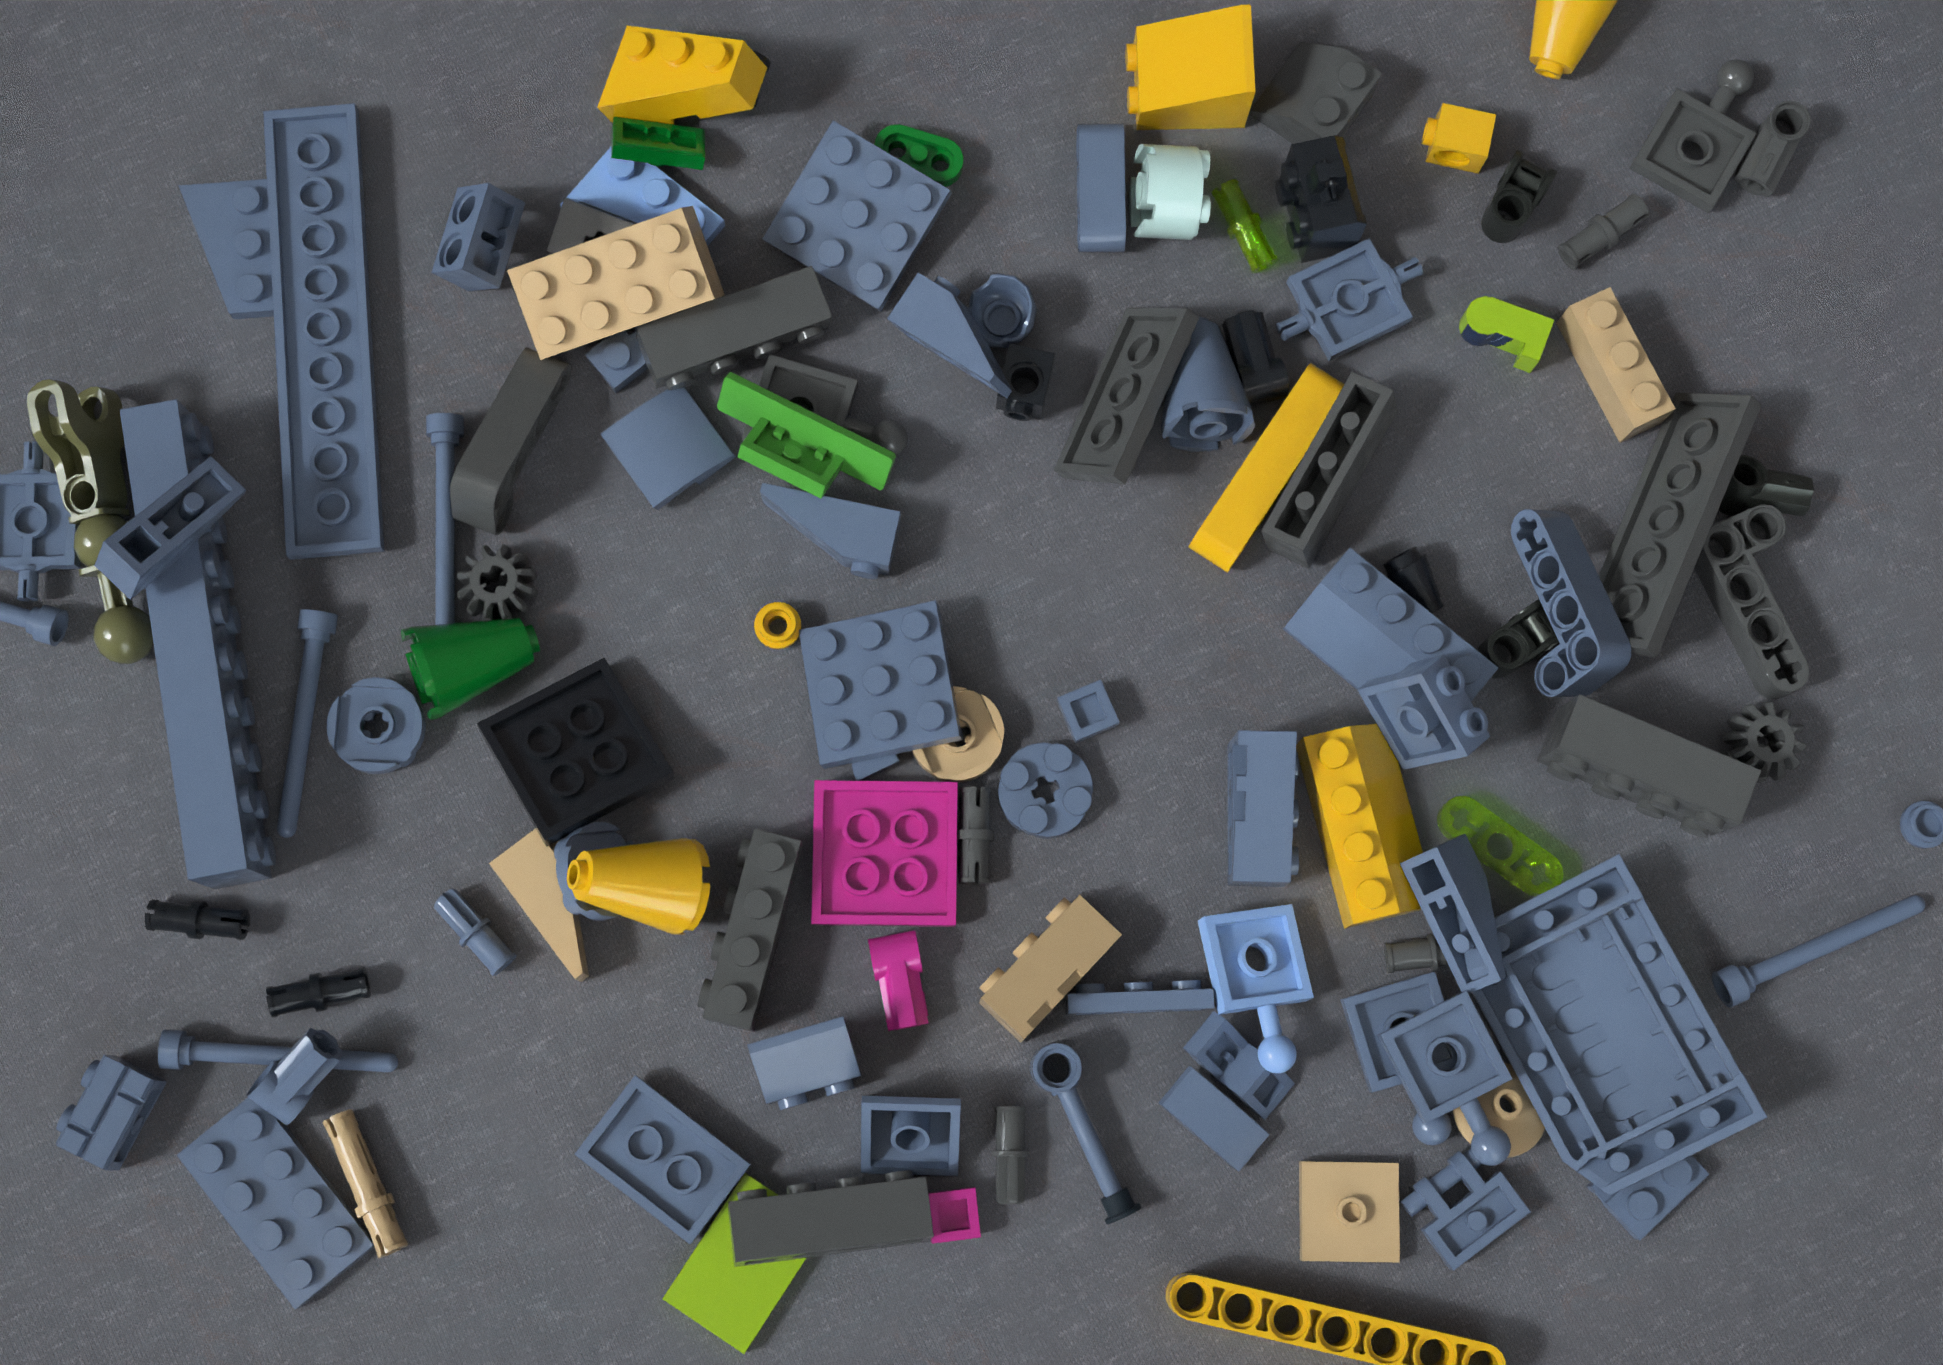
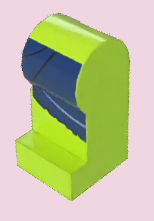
(1506, 328)

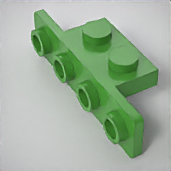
(798, 442)

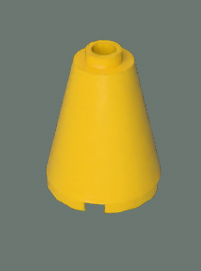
(1564, 33)
(645, 882)

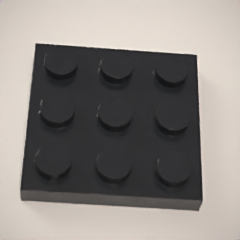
(575, 751)

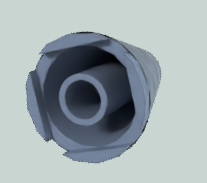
(1206, 395)

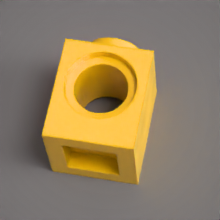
(1459, 137)

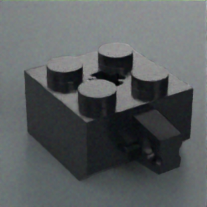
(1320, 199)

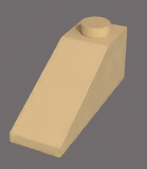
(531, 878)

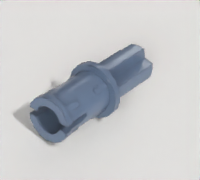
(474, 931)

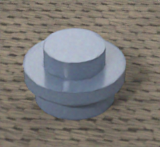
(1922, 824)

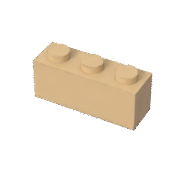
(1615, 365)

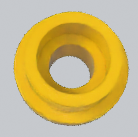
(775, 611)

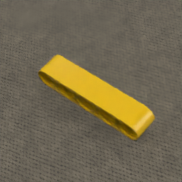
(1266, 469)

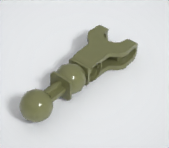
(96, 497)

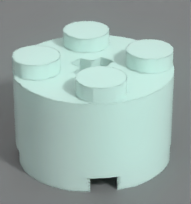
(1168, 192)

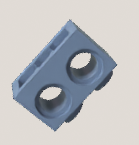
(478, 237)

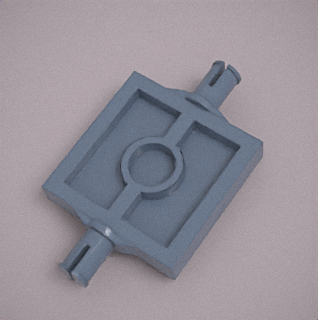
(1349, 299)
(34, 524)

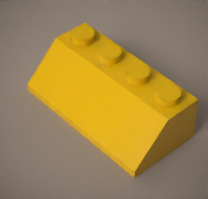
(1361, 821)

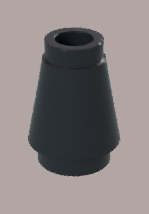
(1414, 576)

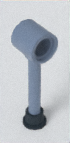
(1116, 1199)

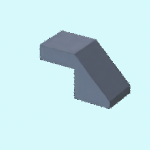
(1236, 1065)

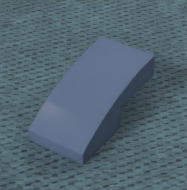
(1213, 1118)

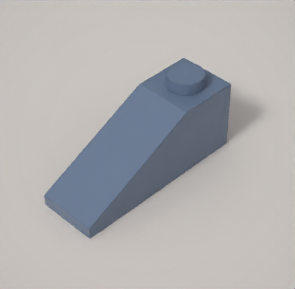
(946, 327)
(167, 527)
(846, 530)
(1458, 910)

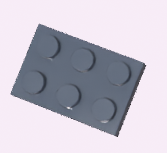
(663, 1159)

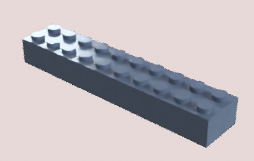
(200, 666)

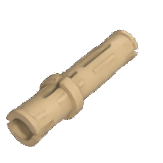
(368, 1191)

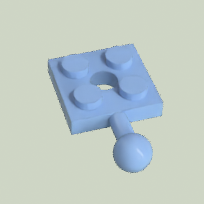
(1243, 988)

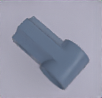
(289, 1084)

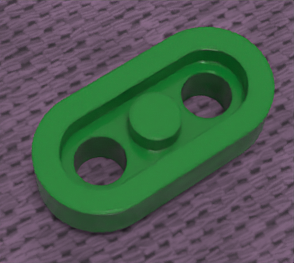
(923, 151)

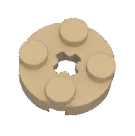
(981, 746)

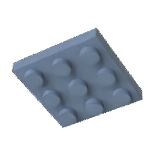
(857, 215)
(880, 685)

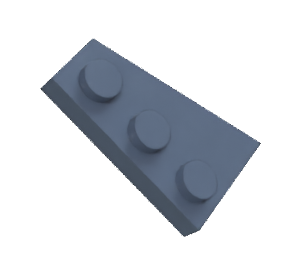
(236, 241)

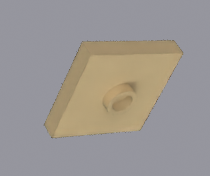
(1349, 1211)

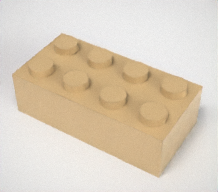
(616, 282)

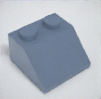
(805, 1062)

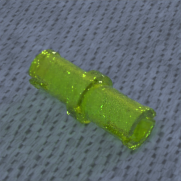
(1244, 225)

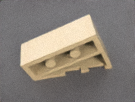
(1048, 966)

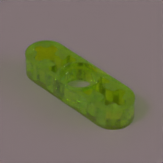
(1522, 876)

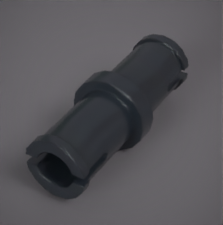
(197, 919)
(318, 992)

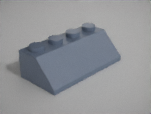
(1374, 629)

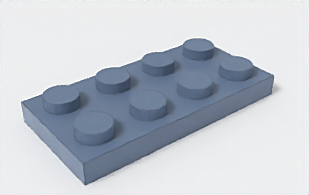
(277, 1201)

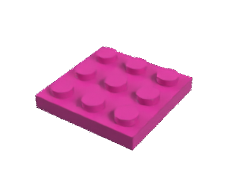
(884, 853)

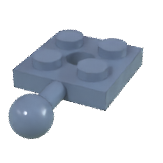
(1373, 1014)
(1475, 1073)

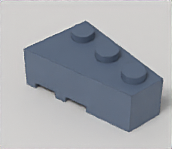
(1262, 808)

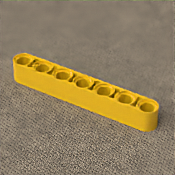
(1311, 1319)

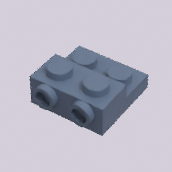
(1426, 713)

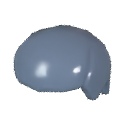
(1003, 310)

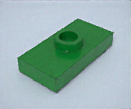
(658, 143)

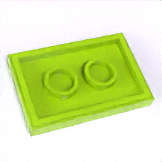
(725, 1297)

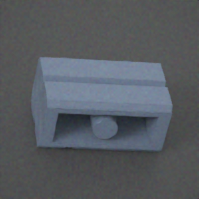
(109, 1112)

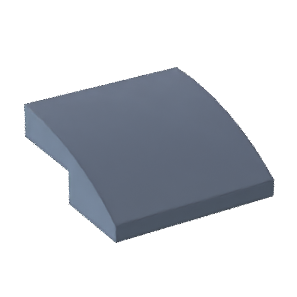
(668, 445)

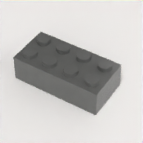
(1647, 767)

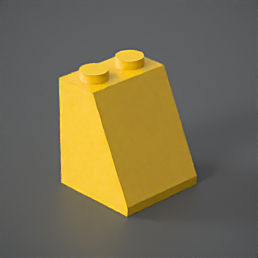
(1193, 71)

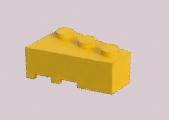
(680, 75)

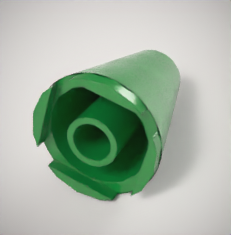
(466, 659)

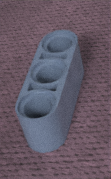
(1101, 188)

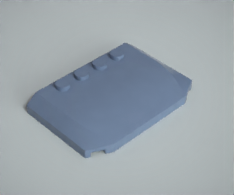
(1611, 1032)

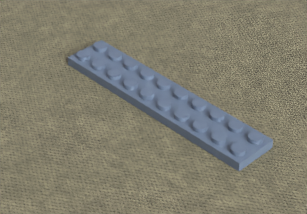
(323, 332)

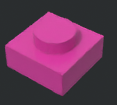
(954, 1215)

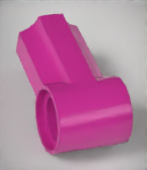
(898, 970)

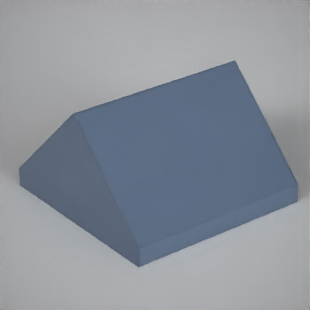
(910, 1135)

